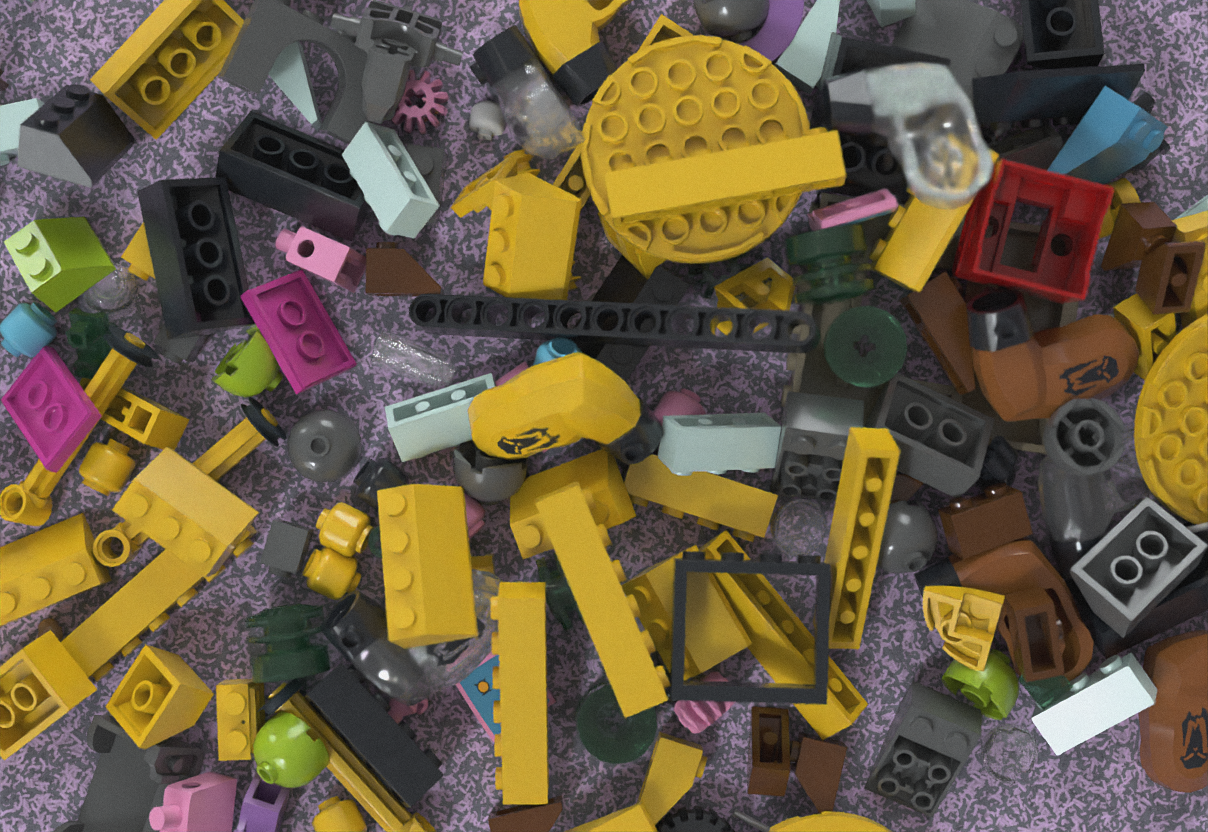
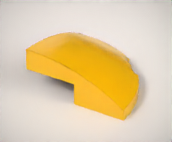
(964, 620)

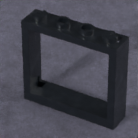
(750, 691)

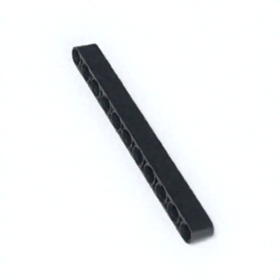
(626, 332)

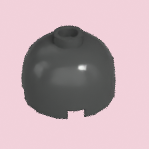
(731, 17)
(1084, 437)
(324, 446)
(487, 477)
(907, 538)

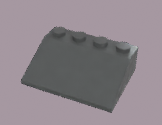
(971, 35)

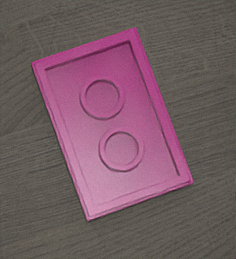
(298, 331)
(50, 408)

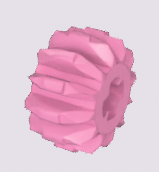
(432, 103)
(701, 714)

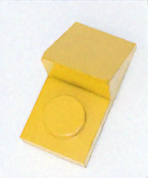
(480, 191)

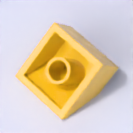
(158, 697)

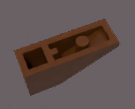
(943, 323)

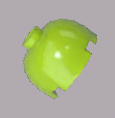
(248, 367)
(991, 690)
(287, 753)

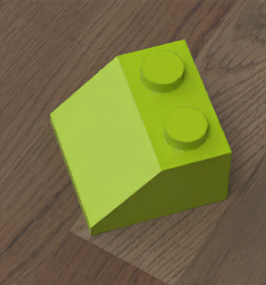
(59, 258)

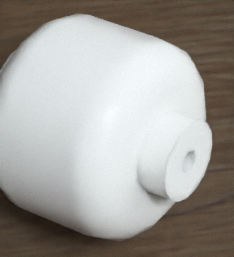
(487, 119)

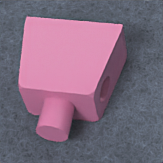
(322, 257)
(197, 805)

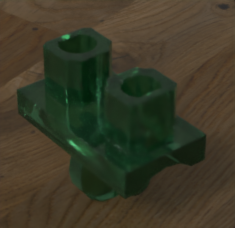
(87, 337)

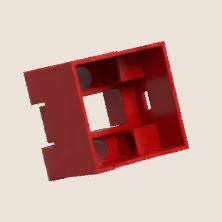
(1073, 214)

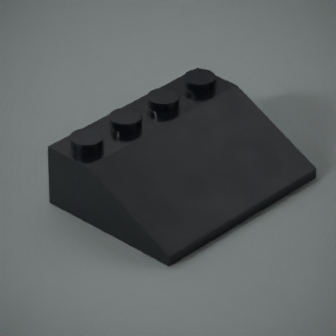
(866, 158)

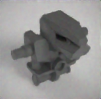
(395, 42)

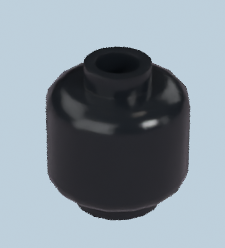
(378, 476)

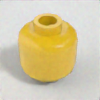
(107, 467)
(344, 529)
(331, 573)
(339, 817)

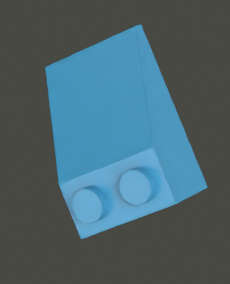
(1109, 140)

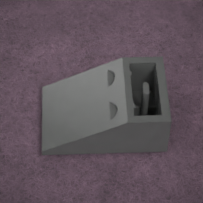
(813, 445)
(924, 749)

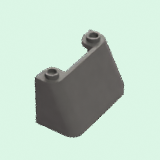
(129, 779)

